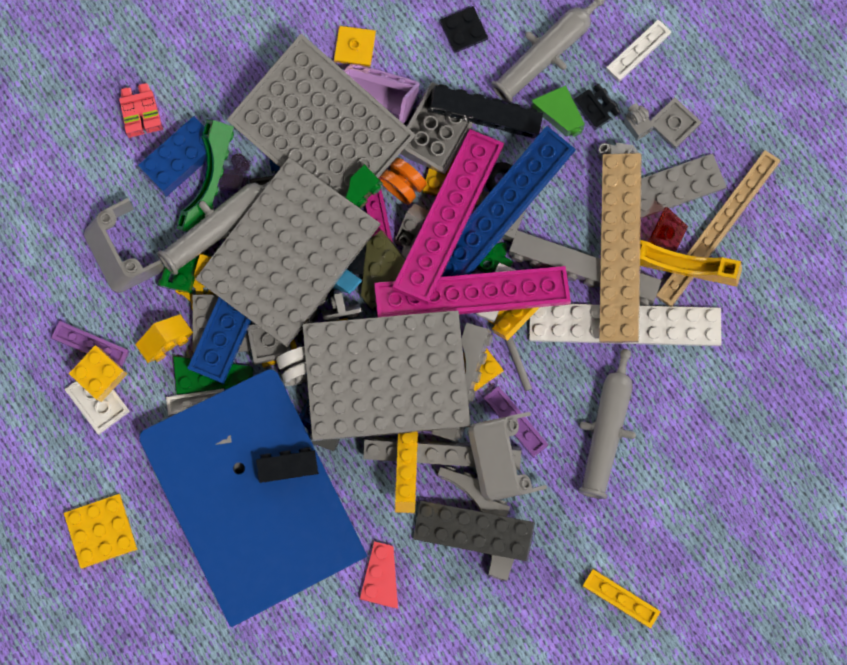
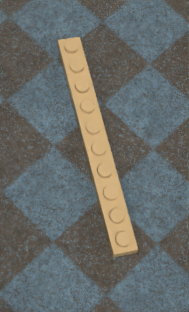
(722, 223)

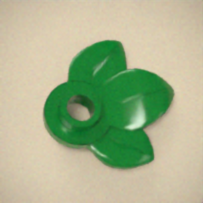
(495, 256)

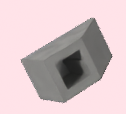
(411, 226)

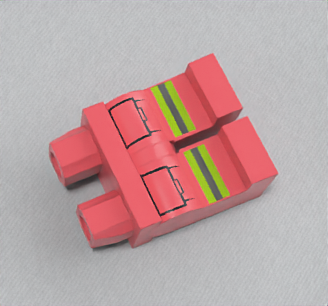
(140, 105)

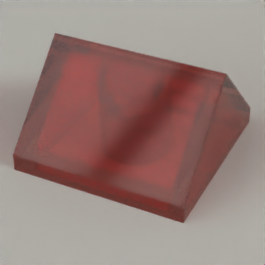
(668, 231)

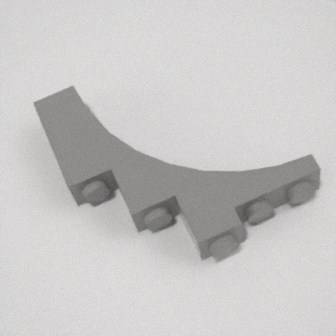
(500, 566)

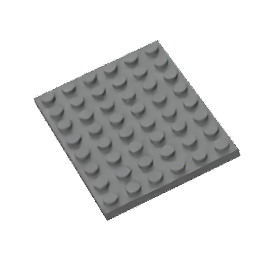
(319, 119)
(288, 252)
(386, 375)

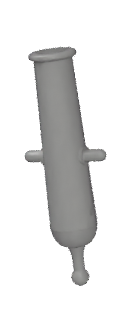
(545, 51)
(211, 229)
(607, 430)

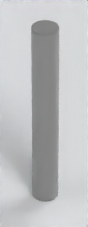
(519, 365)

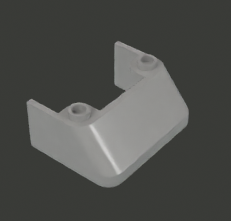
(118, 274)
(495, 459)

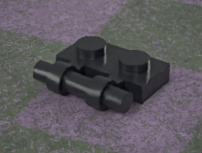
(593, 109)

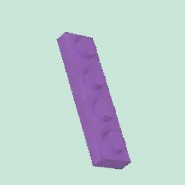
(85, 342)
(526, 434)

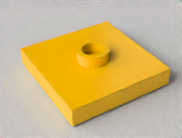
(355, 46)

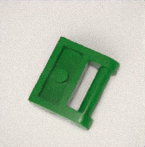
(183, 280)

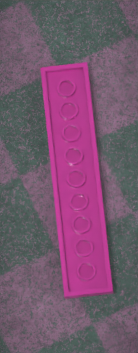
(448, 217)
(481, 293)

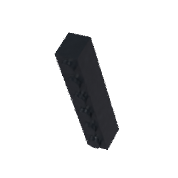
(484, 111)

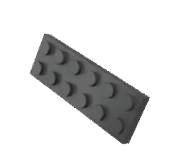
(474, 531)

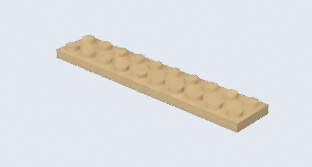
(620, 248)

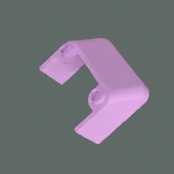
(390, 90)

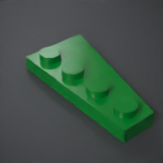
(192, 382)

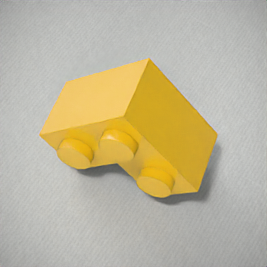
(163, 337)

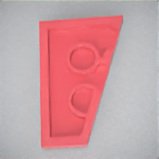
(380, 577)

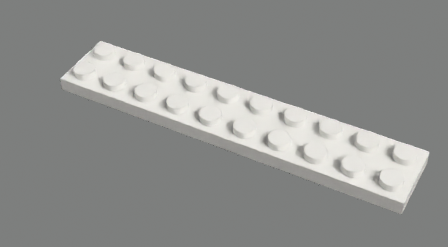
(656, 325)

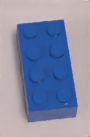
(176, 158)

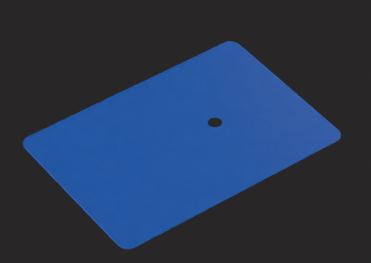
(248, 535)

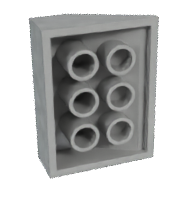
(436, 136)

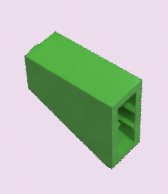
(560, 111)

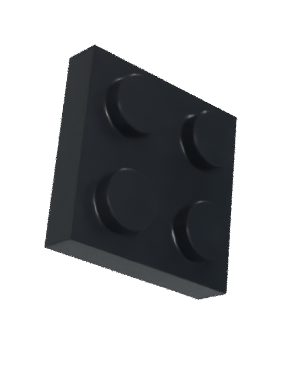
(464, 29)

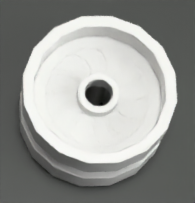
(294, 365)

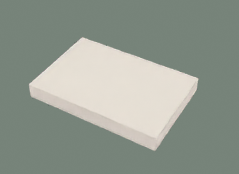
(99, 414)

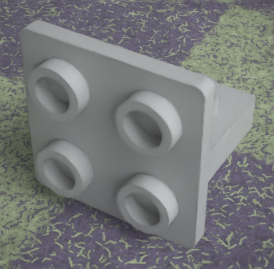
(340, 309)

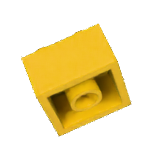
(98, 373)

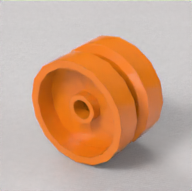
(403, 181)

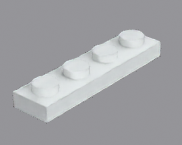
(638, 51)

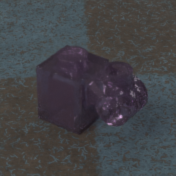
(235, 179)

